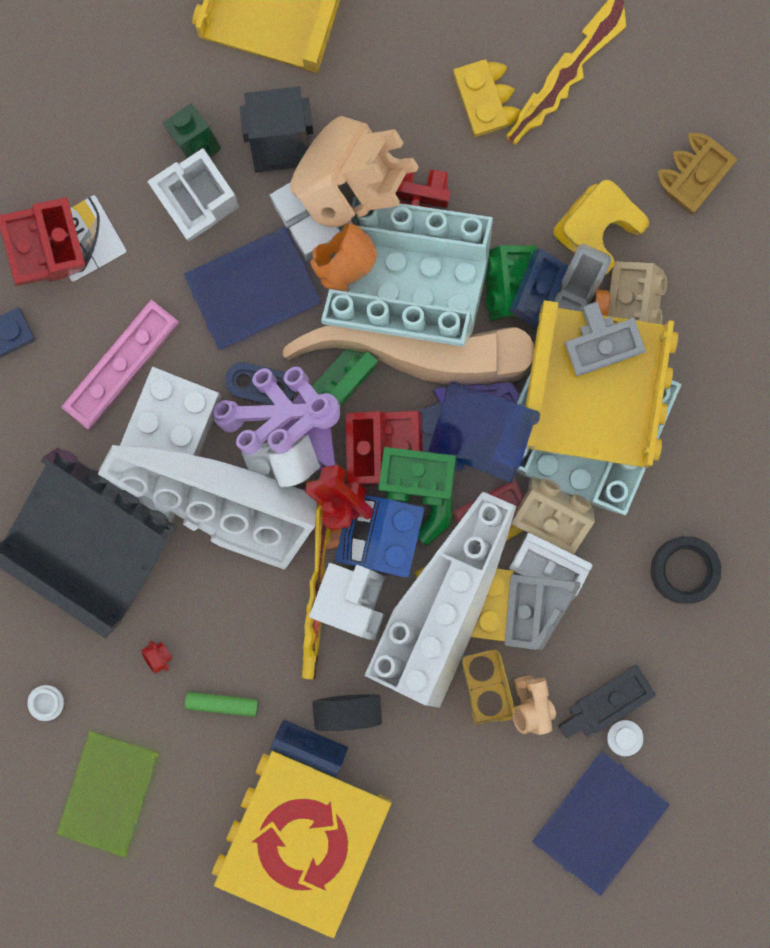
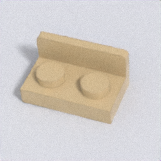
(637, 291)
(554, 515)

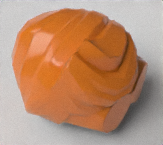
(352, 260)

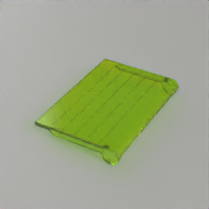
(107, 793)

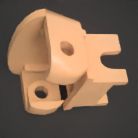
(351, 154)

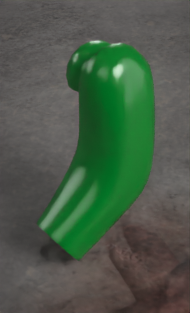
(436, 522)

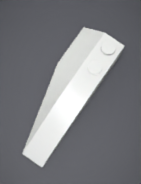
(225, 501)

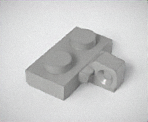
(602, 342)

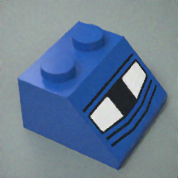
(384, 541)

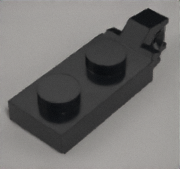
(608, 703)

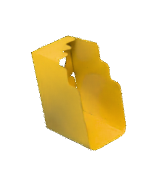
(492, 684)

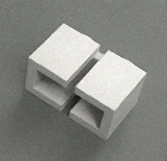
(303, 227)

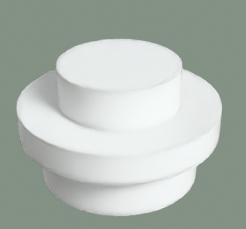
(45, 703)
(625, 738)

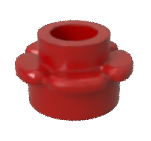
(156, 657)

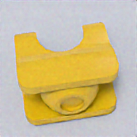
(593, 212)

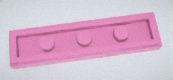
(120, 365)

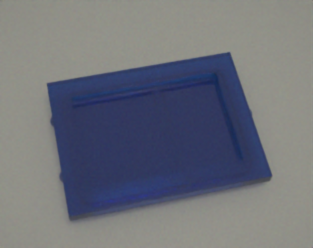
(252, 288)
(601, 823)

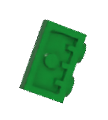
(504, 276)
(346, 375)
(417, 474)

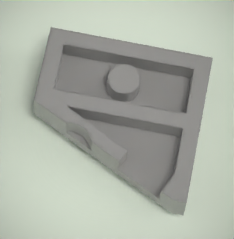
(536, 609)

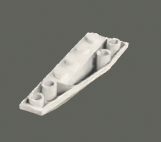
(443, 606)

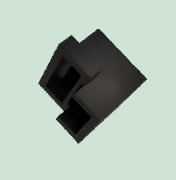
(276, 127)

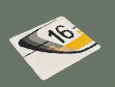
(96, 236)

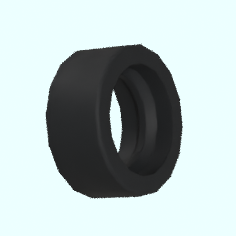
(713, 570)
(347, 712)

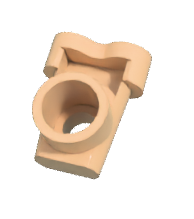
(535, 710)

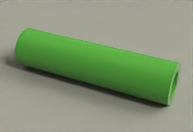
(221, 704)

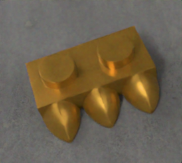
(698, 172)

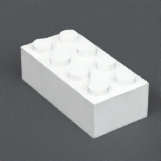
(170, 418)

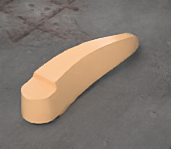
(484, 359)

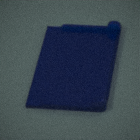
(483, 430)

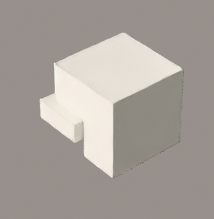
(194, 194)
(349, 600)

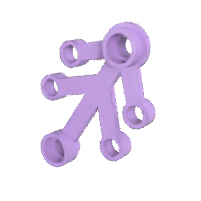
(319, 412)

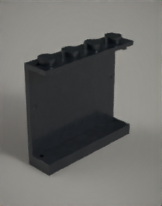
(84, 543)

